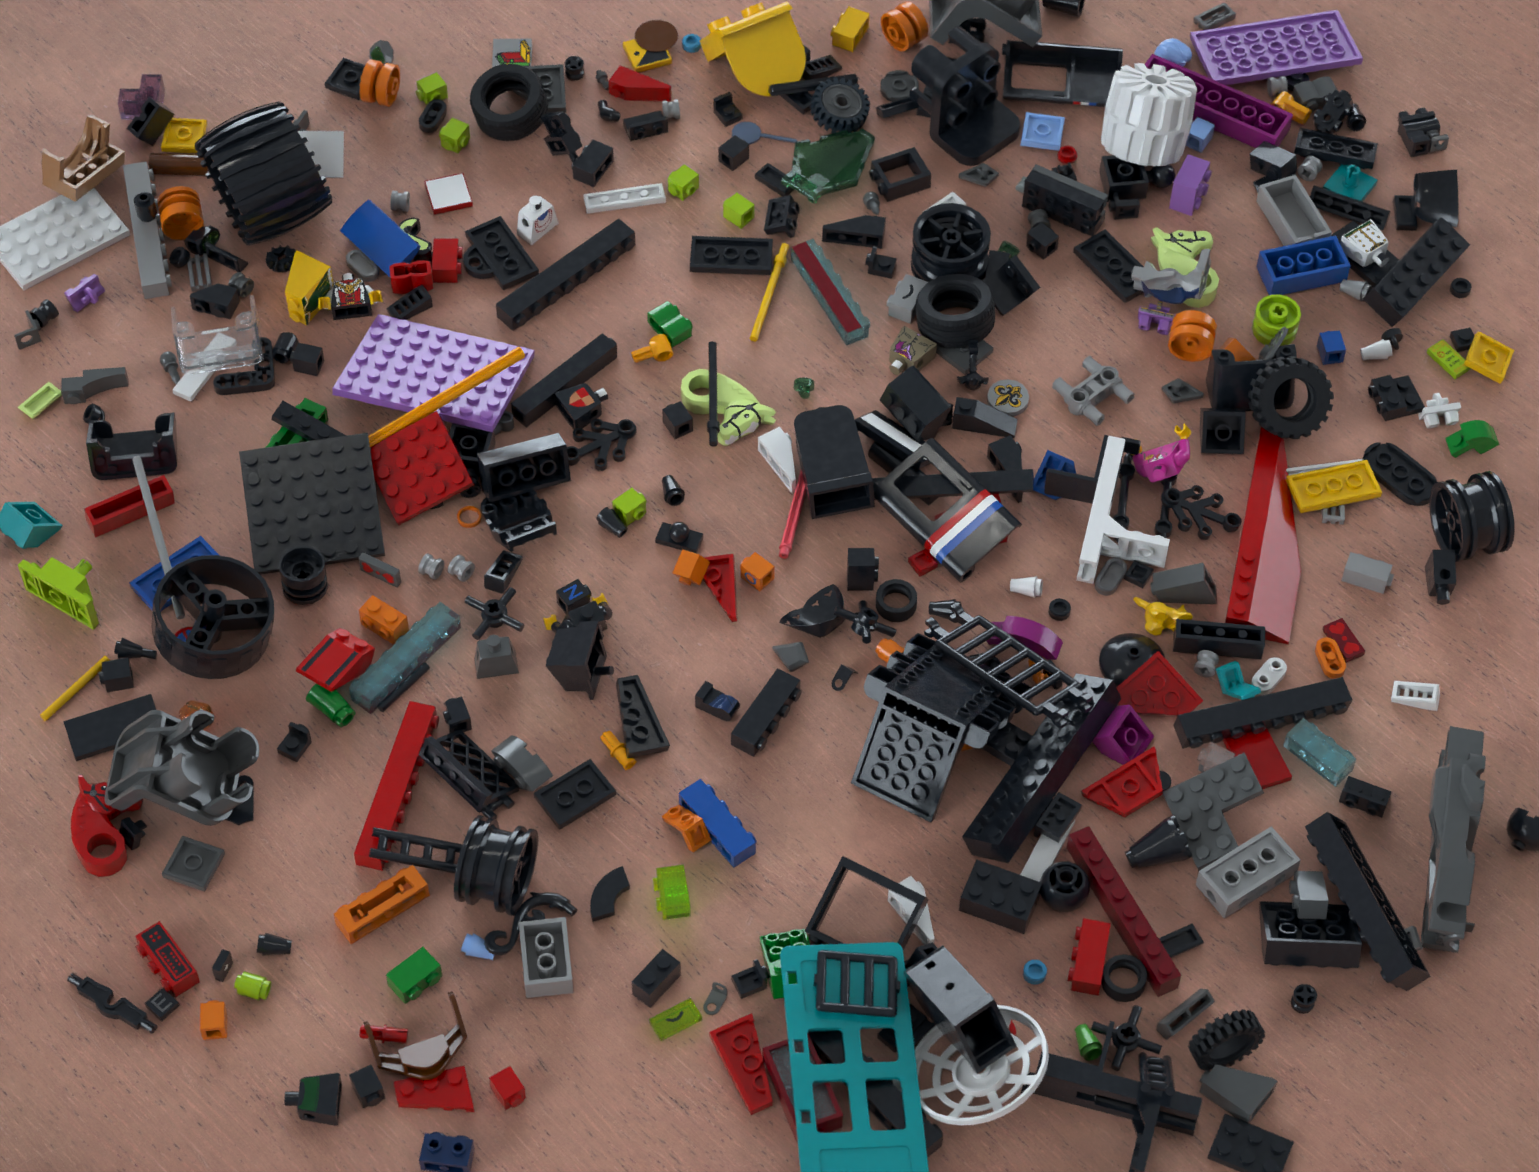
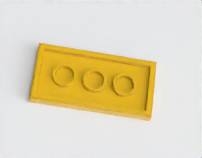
(1333, 486)

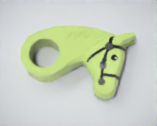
(1178, 252)
(739, 406)

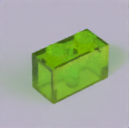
(673, 892)

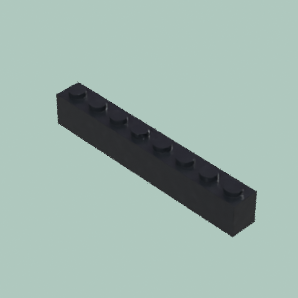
(565, 274)
(1262, 712)
(882, 1096)

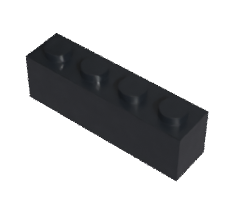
(1220, 638)
(766, 712)

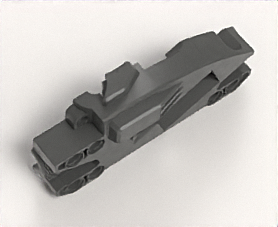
(1454, 820)

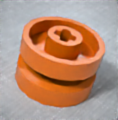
(904, 26)
(379, 83)
(1192, 335)

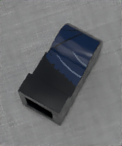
(716, 702)

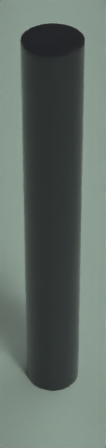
(404, 686)

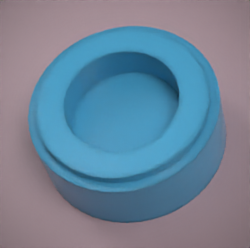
(691, 43)
(1034, 972)

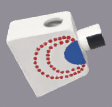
(536, 219)

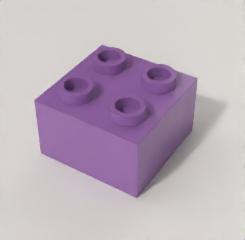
(1190, 185)

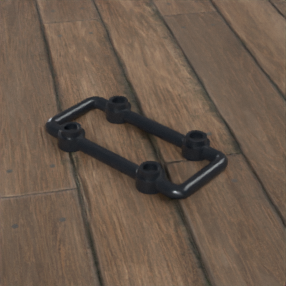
(1163, 526)

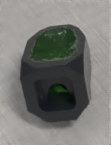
(196, 239)

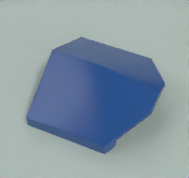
(1052, 461)

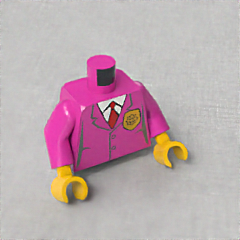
(1164, 460)

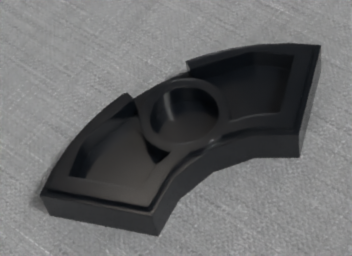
(607, 892)

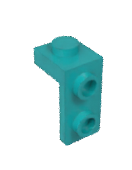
(1233, 684)

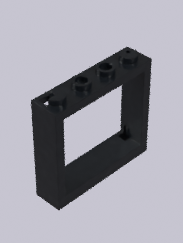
(829, 894)

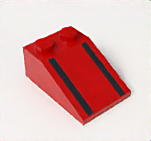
(337, 660)

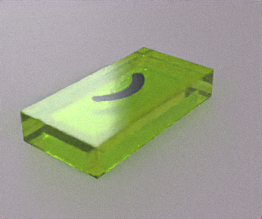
(675, 1019)

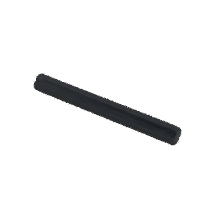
(805, 85)

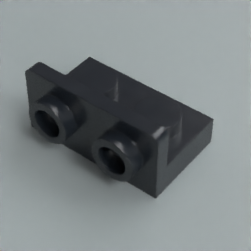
(646, 125)
(782, 216)
(1365, 797)
(1057, 817)

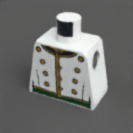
(1366, 245)

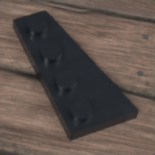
(639, 721)

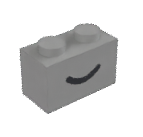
(903, 302)

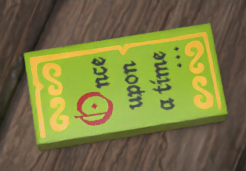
(1448, 359)

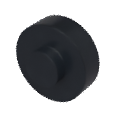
(1295, 79)

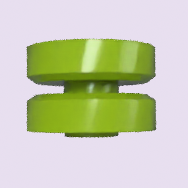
(1273, 314)

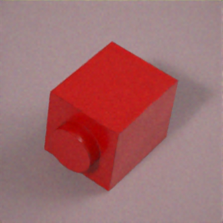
(507, 1088)

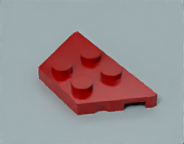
(1128, 786)

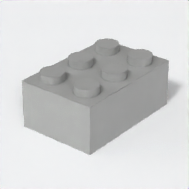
(545, 957)

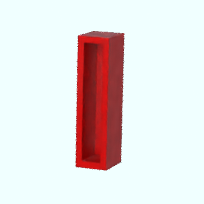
(127, 506)

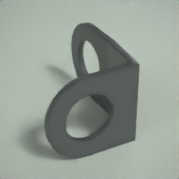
(716, 997)

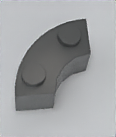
(527, 769)

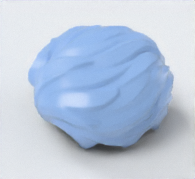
(1174, 51)

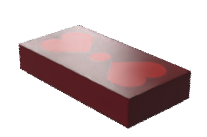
(1346, 640)

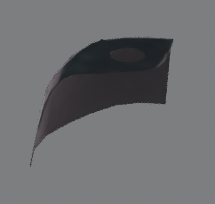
(1437, 196)

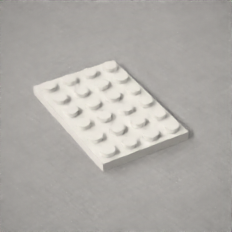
(57, 237)

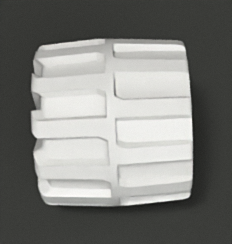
(1148, 115)

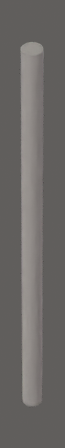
(154, 522)

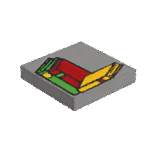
(512, 52)

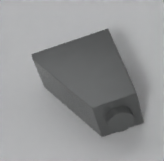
(1185, 585)
(1237, 1091)

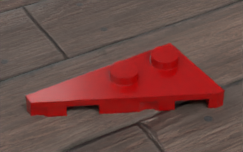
(722, 582)

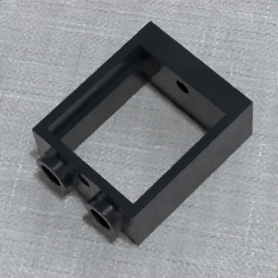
(910, 157)

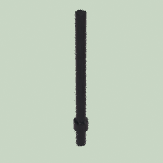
(713, 424)

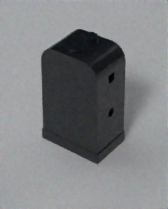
(832, 462)
(960, 1008)

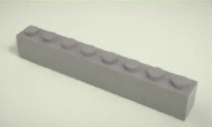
(147, 234)

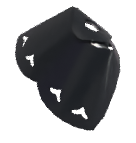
(817, 619)

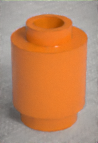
(886, 648)

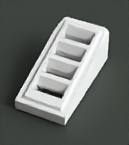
(1416, 701)

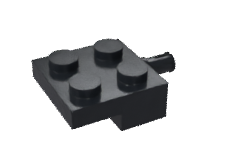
(561, 137)

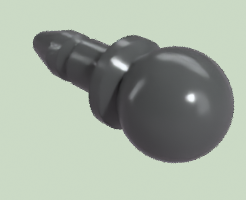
(872, 202)
(168, 361)

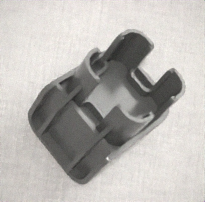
(181, 766)

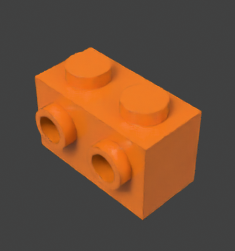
(383, 619)

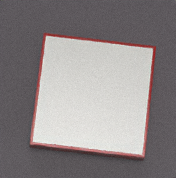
(448, 193)

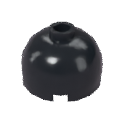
(1523, 830)

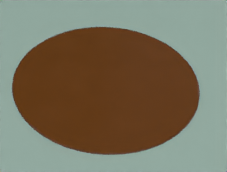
(656, 35)

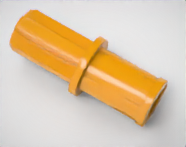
(617, 750)

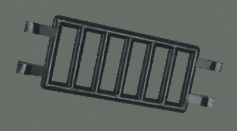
(1047, 707)

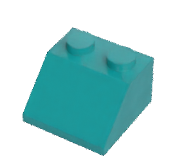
(27, 524)

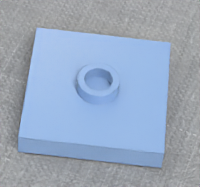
(1042, 131)

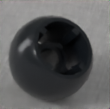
(1064, 896)

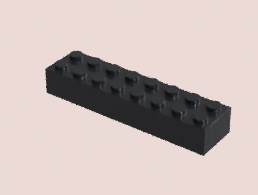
(1366, 902)

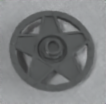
(1269, 350)

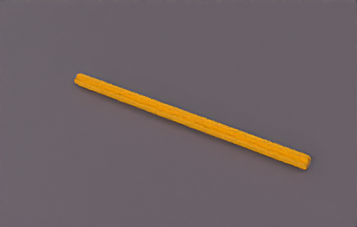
(448, 395)

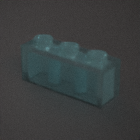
(1319, 752)

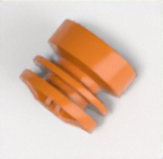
(179, 212)

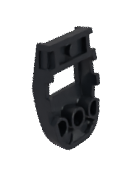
(518, 519)

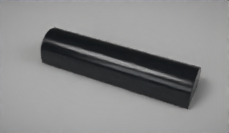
(1349, 207)
(890, 461)

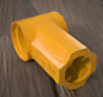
(1286, 102)

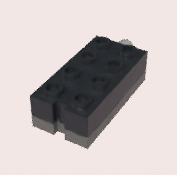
(1063, 199)

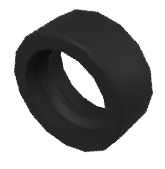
(896, 614)
(1127, 962)

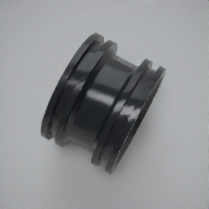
(950, 241)
(1472, 515)
(495, 865)

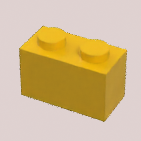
(850, 29)

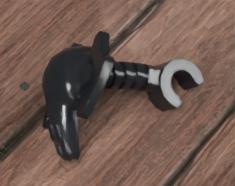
(973, 379)

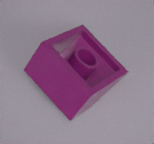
(1123, 735)

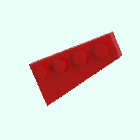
(742, 1057)

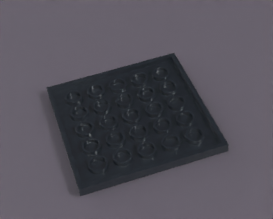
(314, 498)

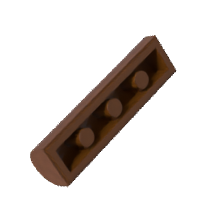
(176, 164)

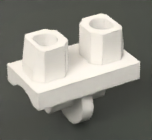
(1437, 409)

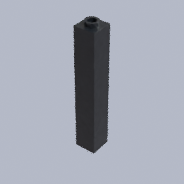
(571, 373)

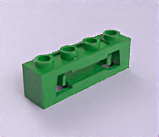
(286, 436)

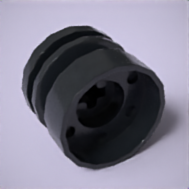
(303, 575)

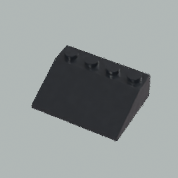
(1308, 941)

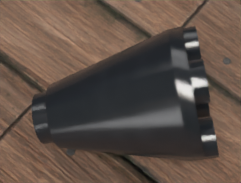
(1160, 846)

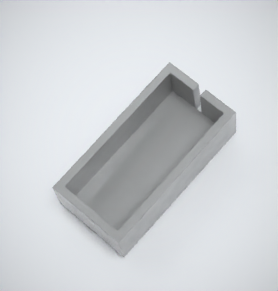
(1291, 211)

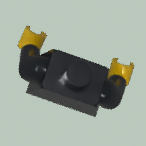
(593, 611)

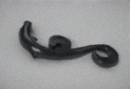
(537, 899)

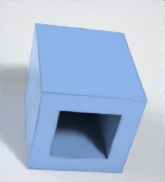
(1200, 134)

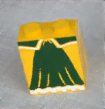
(306, 283)

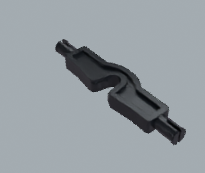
(120, 1010)

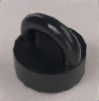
(1394, 335)
(92, 413)

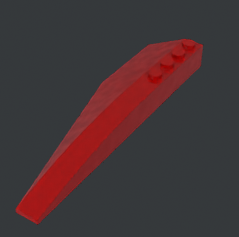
(1268, 553)

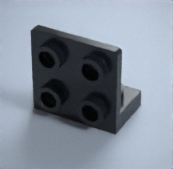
(1011, 285)

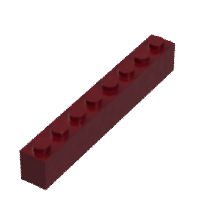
(1123, 911)

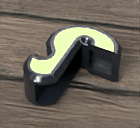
(412, 228)

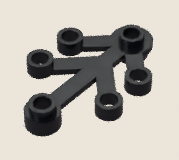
(602, 441)
(1198, 509)

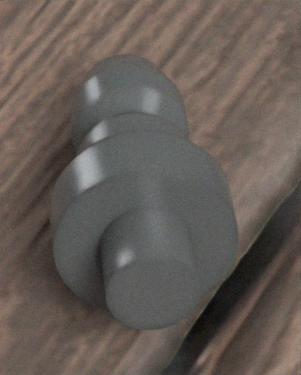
(602, 77)

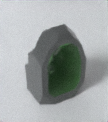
(382, 52)

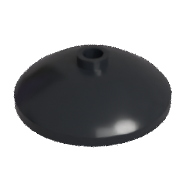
(1116, 657)

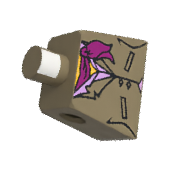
(910, 350)

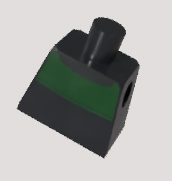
(317, 1098)

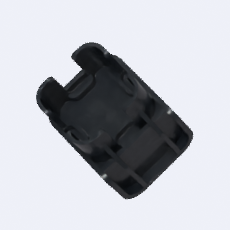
(963, 100)

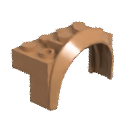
(76, 175)

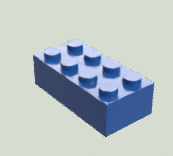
(1303, 266)

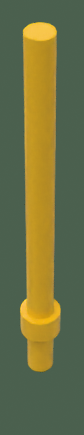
(779, 263)

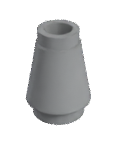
(1354, 288)

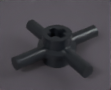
(494, 613)
(864, 621)
(1127, 1045)

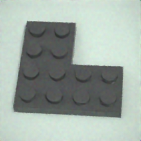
(1204, 799)

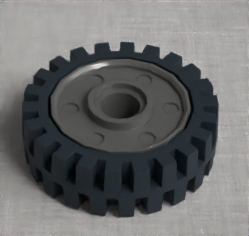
(840, 105)

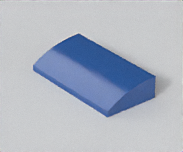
(379, 237)

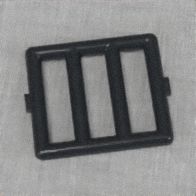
(844, 1006)

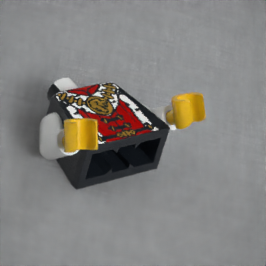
(350, 298)

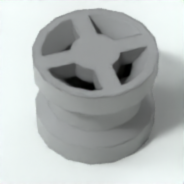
(1276, 86)
(671, 109)
(1309, 168)
(400, 201)
(431, 566)
(461, 568)
(1206, 663)

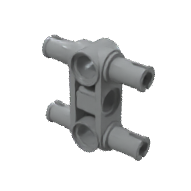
(1093, 390)

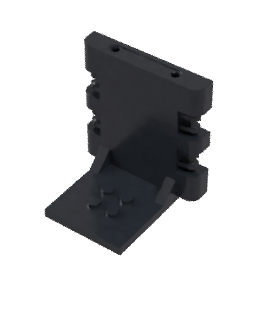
(923, 721)

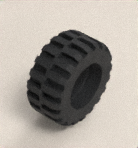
(1314, 410)

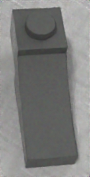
(94, 381)

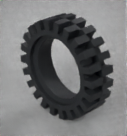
(1226, 1039)

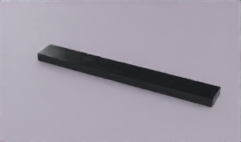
(939, 486)

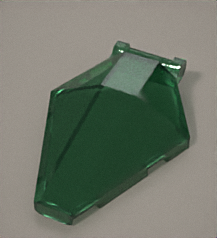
(829, 163)

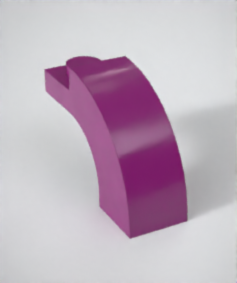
(1032, 635)

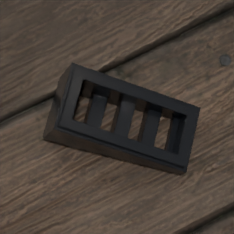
(812, 72)
(407, 300)
(498, 578)

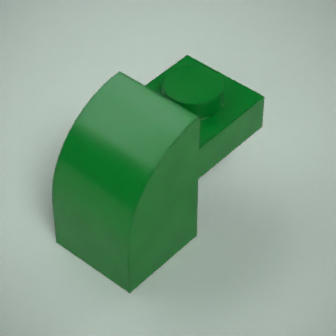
(1473, 434)

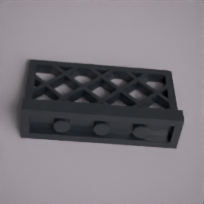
(461, 776)

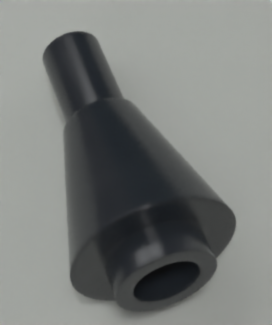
(129, 649)

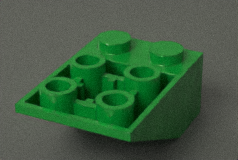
(771, 948)

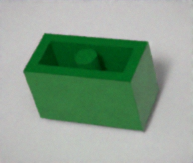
(414, 975)

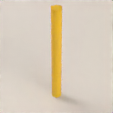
(71, 691)

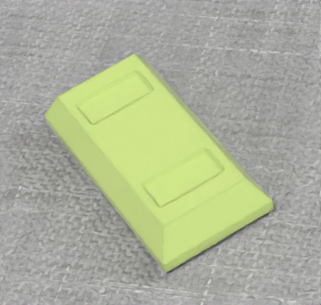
(40, 400)

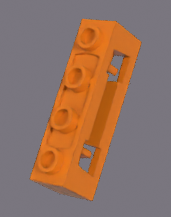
(381, 904)

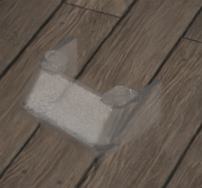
(218, 347)

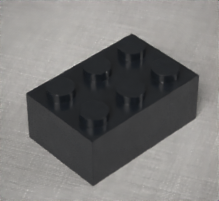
(1000, 896)

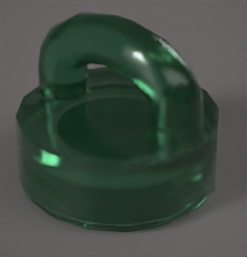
(1009, 248)
(804, 385)

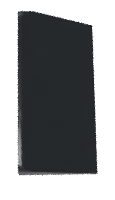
(225, 258)

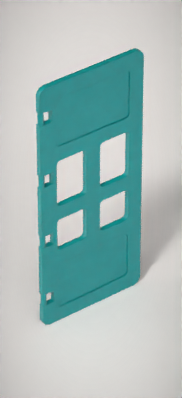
(862, 1147)

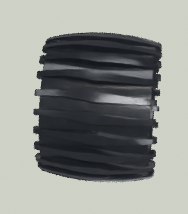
(264, 173)

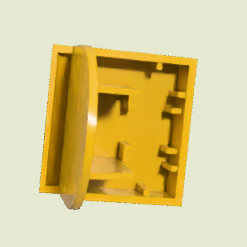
(759, 48)

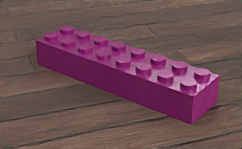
(1233, 111)

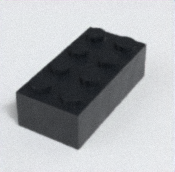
(524, 467)

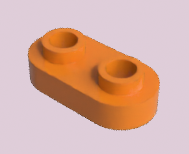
(1330, 660)

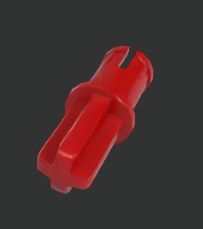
(386, 1034)

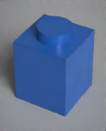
(1331, 347)

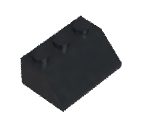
(916, 404)

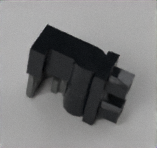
(1421, 130)

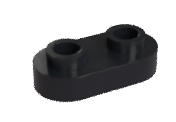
(432, 116)

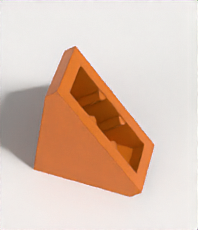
(1237, 349)

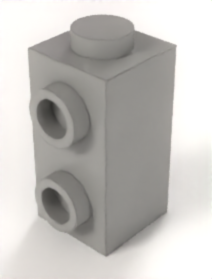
(1367, 573)

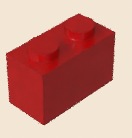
(446, 260)

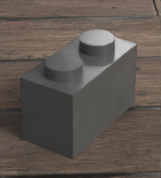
(1309, 894)

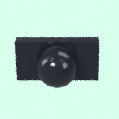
(679, 537)

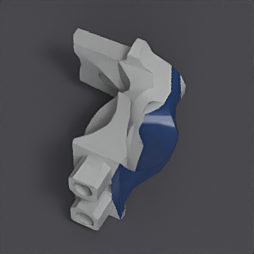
(1169, 284)

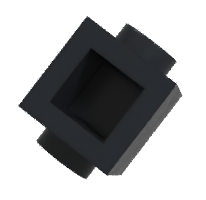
(1042, 240)

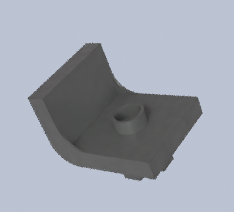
(1015, 16)

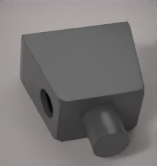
(495, 657)

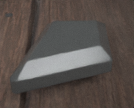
(980, 174)
(1181, 391)
(792, 655)

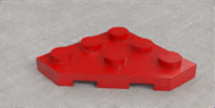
(1158, 689)

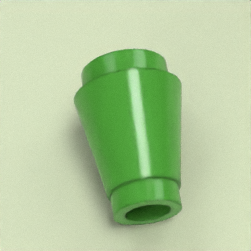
(1088, 1044)

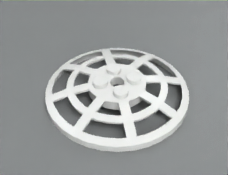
(985, 1083)

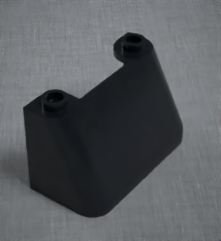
(1230, 380)
(112, 453)

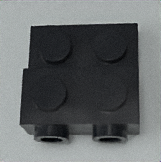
(1395, 397)

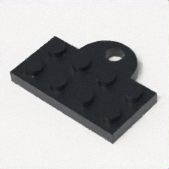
(498, 254)

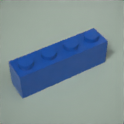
(724, 828)

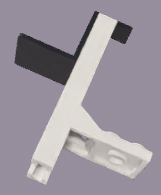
(1100, 493)

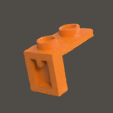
(690, 825)

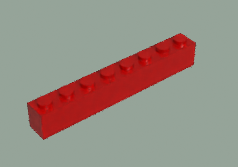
(397, 781)

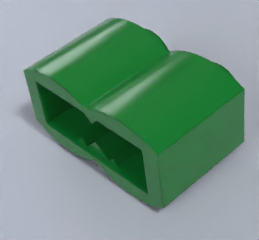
(668, 321)

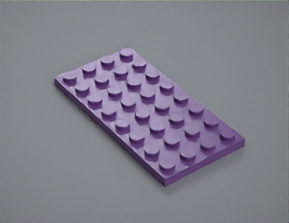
(1276, 48)

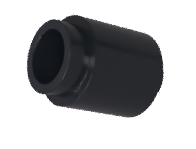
(145, 206)
(284, 346)

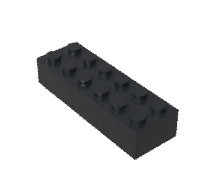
(1416, 271)

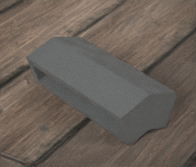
(1183, 1011)

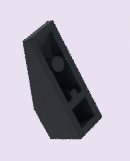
(858, 231)
(981, 418)
(1006, 455)

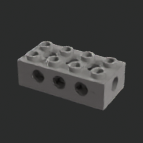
(1247, 872)

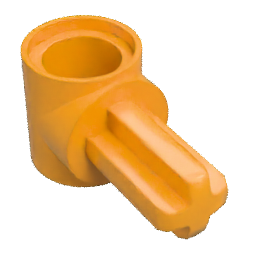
(658, 348)

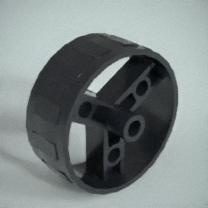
(217, 615)

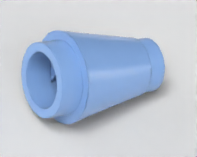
(474, 946)

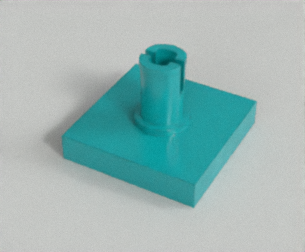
(1351, 182)

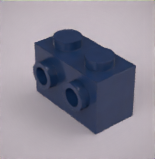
(446, 1153)

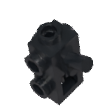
(1337, 107)

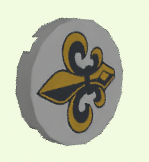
(1008, 397)

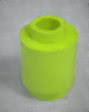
(252, 986)

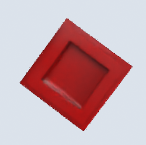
(922, 562)

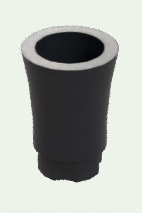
(1071, 7)

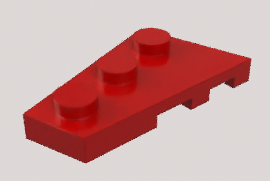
(446, 1091)

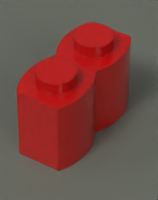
(409, 276)

